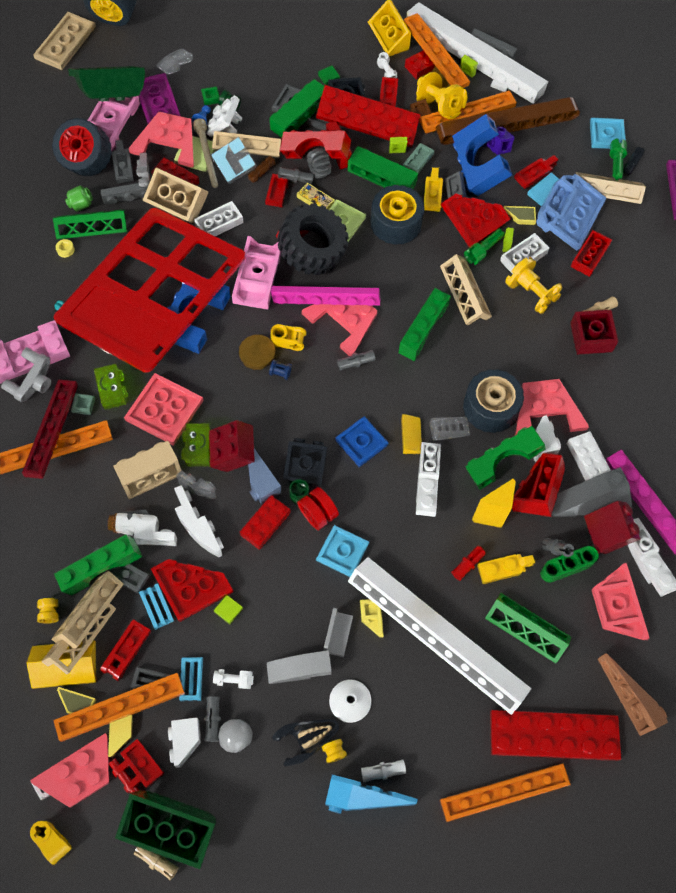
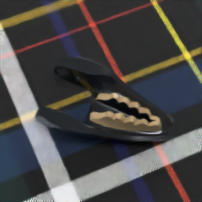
(310, 737)

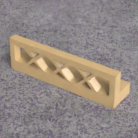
(254, 144)
(616, 189)
(471, 288)
(88, 610)
(60, 647)

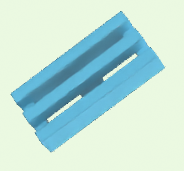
(149, 591)
(190, 697)

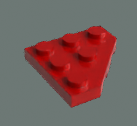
(474, 217)
(190, 587)

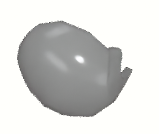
(235, 735)

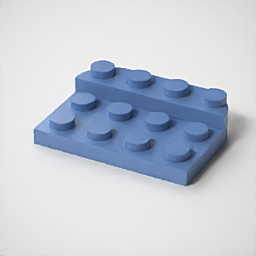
(570, 209)

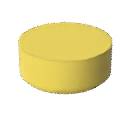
(65, 248)

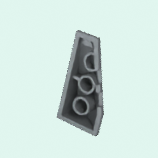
(593, 495)

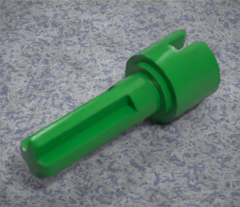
(617, 153)
(478, 251)

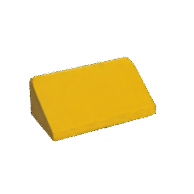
(411, 434)

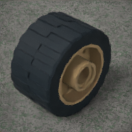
(493, 400)

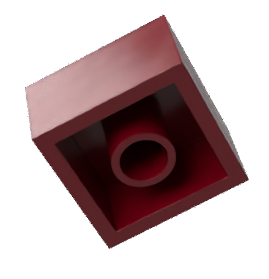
(594, 332)
(231, 446)

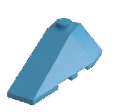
(350, 795)

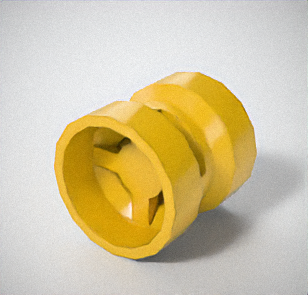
(47, 610)

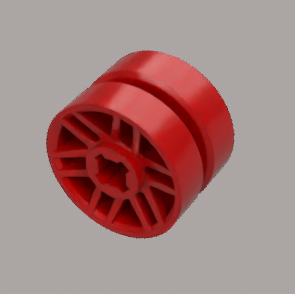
(318, 508)

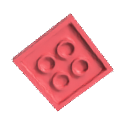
(164, 409)

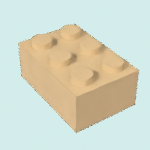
(175, 195)
(148, 469)

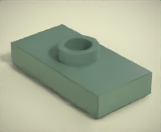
(419, 158)

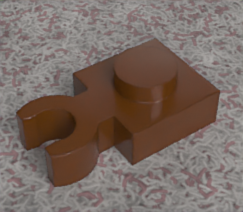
(420, 107)

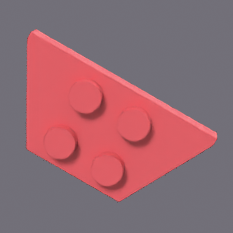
(619, 605)
(77, 774)

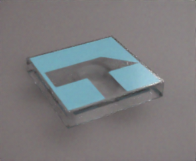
(233, 160)

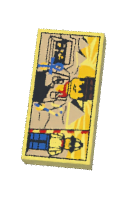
(310, 194)

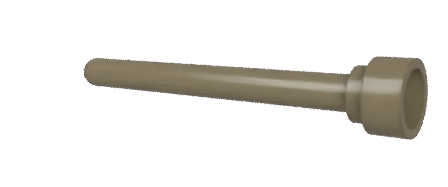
(200, 128)

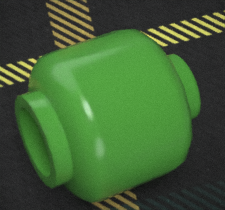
(79, 198)

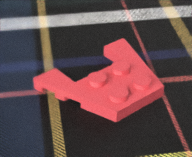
(167, 131)
(353, 318)
(549, 399)

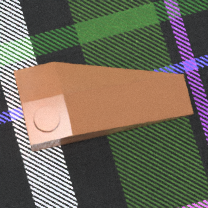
(637, 702)

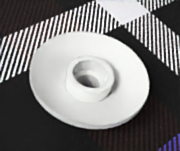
(350, 711)

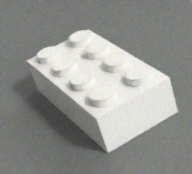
(219, 219)
(530, 247)
(588, 455)

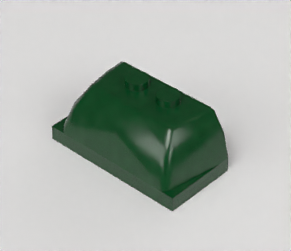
(109, 81)
(166, 827)

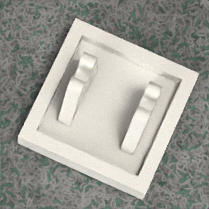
(223, 116)

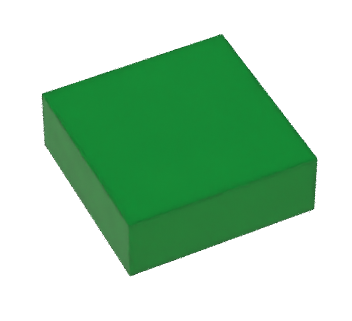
(328, 73)
(210, 95)

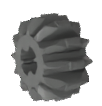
(319, 163)

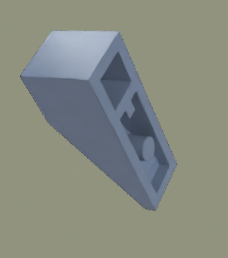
(262, 480)

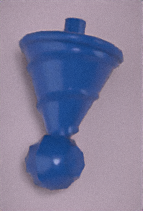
(202, 115)

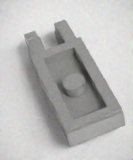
(143, 170)

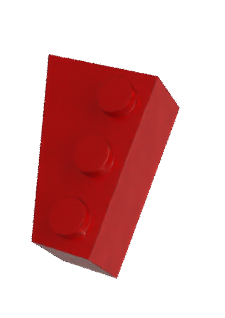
(541, 487)

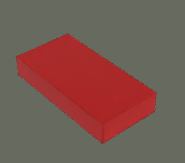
(276, 191)

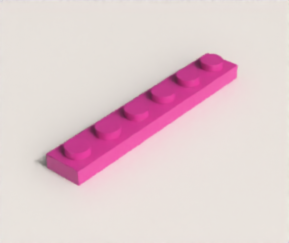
(325, 295)
(646, 499)

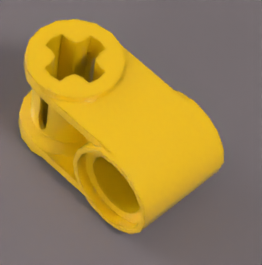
(288, 337)
(53, 844)

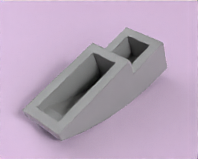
(299, 667)

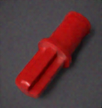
(468, 563)

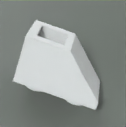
(546, 432)
(185, 739)

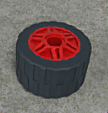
(81, 147)

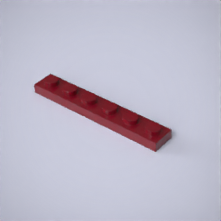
(50, 429)

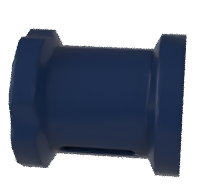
(280, 369)

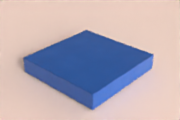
(361, 441)

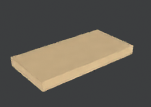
(64, 40)

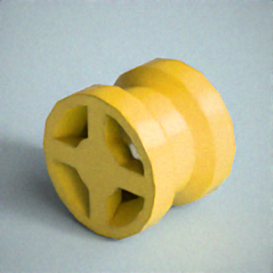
(334, 751)

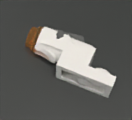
(143, 526)

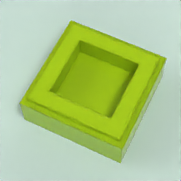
(468, 66)
(398, 145)
(508, 239)
(228, 609)

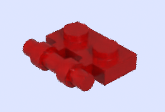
(141, 763)

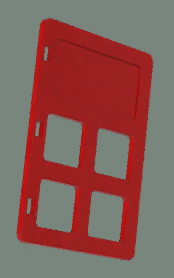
(126, 319)

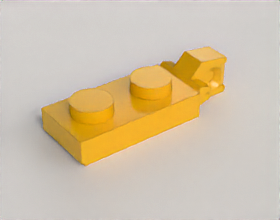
(433, 191)
(504, 567)

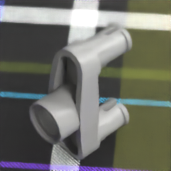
(35, 379)

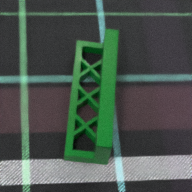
(85, 218)
(533, 622)

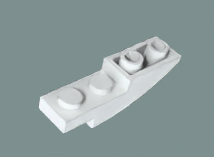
(428, 479)
(195, 525)
(650, 563)

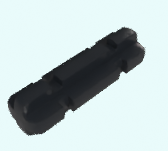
(633, 161)

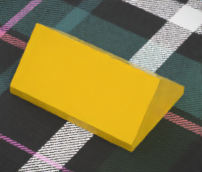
(390, 29)
(495, 506)
(52, 676)

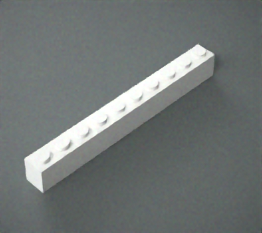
(489, 60)
(439, 635)

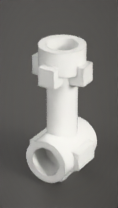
(383, 63)
(244, 680)

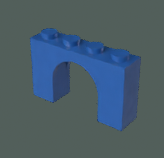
(467, 143)
(195, 337)

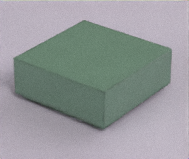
(83, 404)

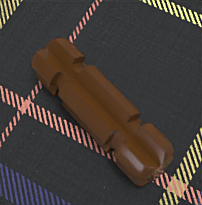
(261, 169)

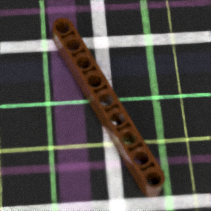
(516, 118)

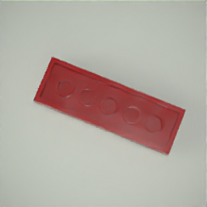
(367, 115)
(555, 735)

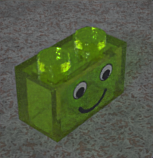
(110, 386)
(196, 445)

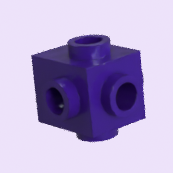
(501, 143)

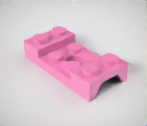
(119, 110)
(254, 288)
(45, 341)

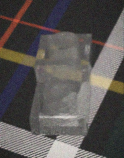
(172, 61)
(199, 487)

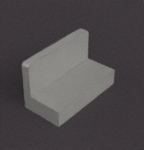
(338, 633)

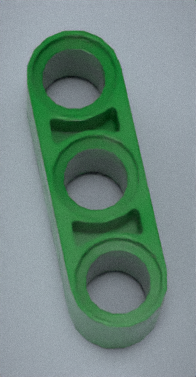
(562, 570)

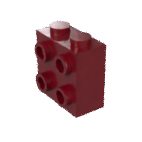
(612, 527)

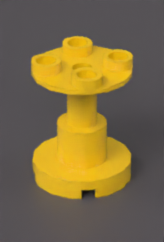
(449, 99)
(525, 277)

